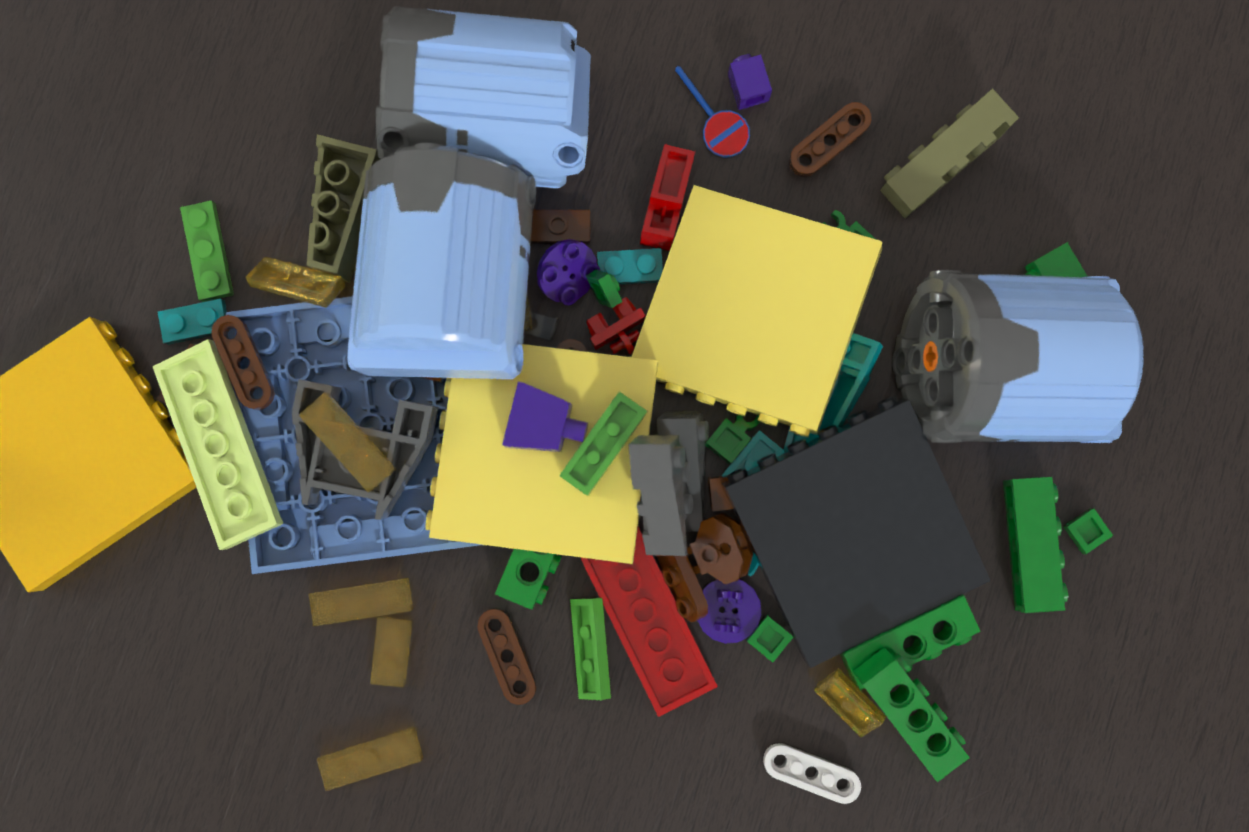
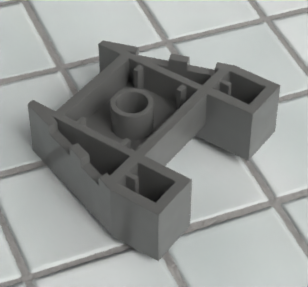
(402, 447)
(671, 480)

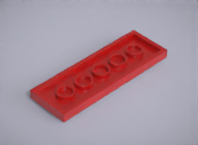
(651, 629)

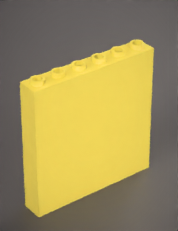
(757, 309)
(516, 494)

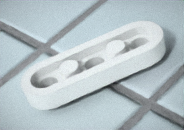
(825, 779)

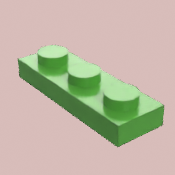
(207, 251)
(603, 443)
(590, 648)

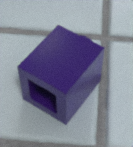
(749, 81)

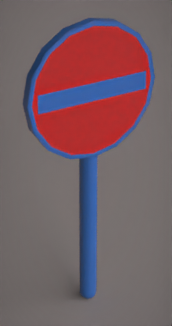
(725, 131)

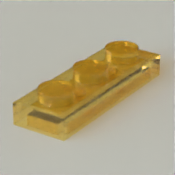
(295, 281)
(347, 442)
(360, 602)
(370, 758)

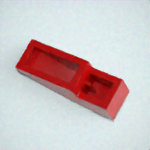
(667, 197)

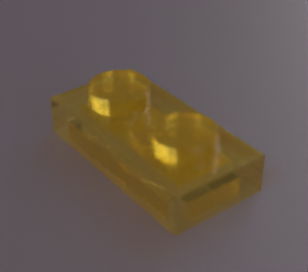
(391, 652)
(850, 703)

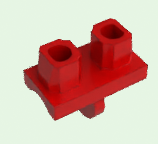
(628, 317)

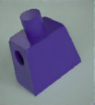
(540, 421)

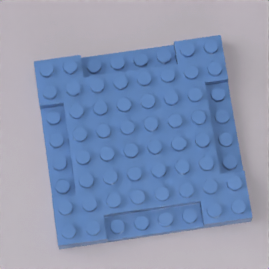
(341, 528)

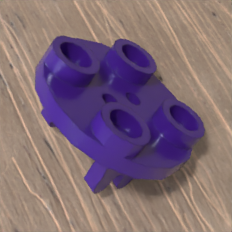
(555, 281)
(728, 626)

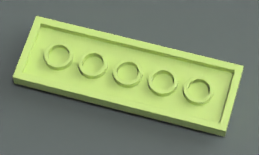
(217, 445)

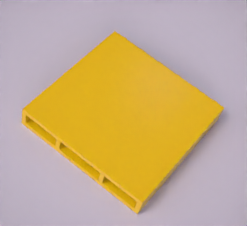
(80, 454)

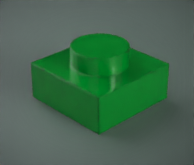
(605, 288)
(1088, 531)
(769, 638)

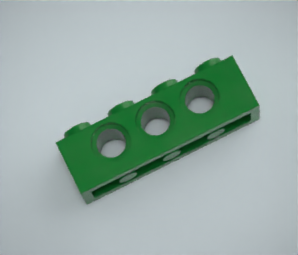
(517, 588)
(957, 630)
(938, 754)

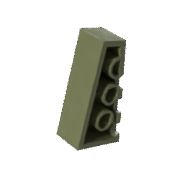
(949, 153)
(338, 205)

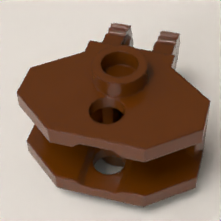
(719, 551)

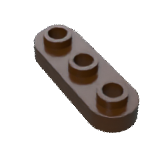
(839, 130)
(233, 352)
(685, 587)
(507, 671)

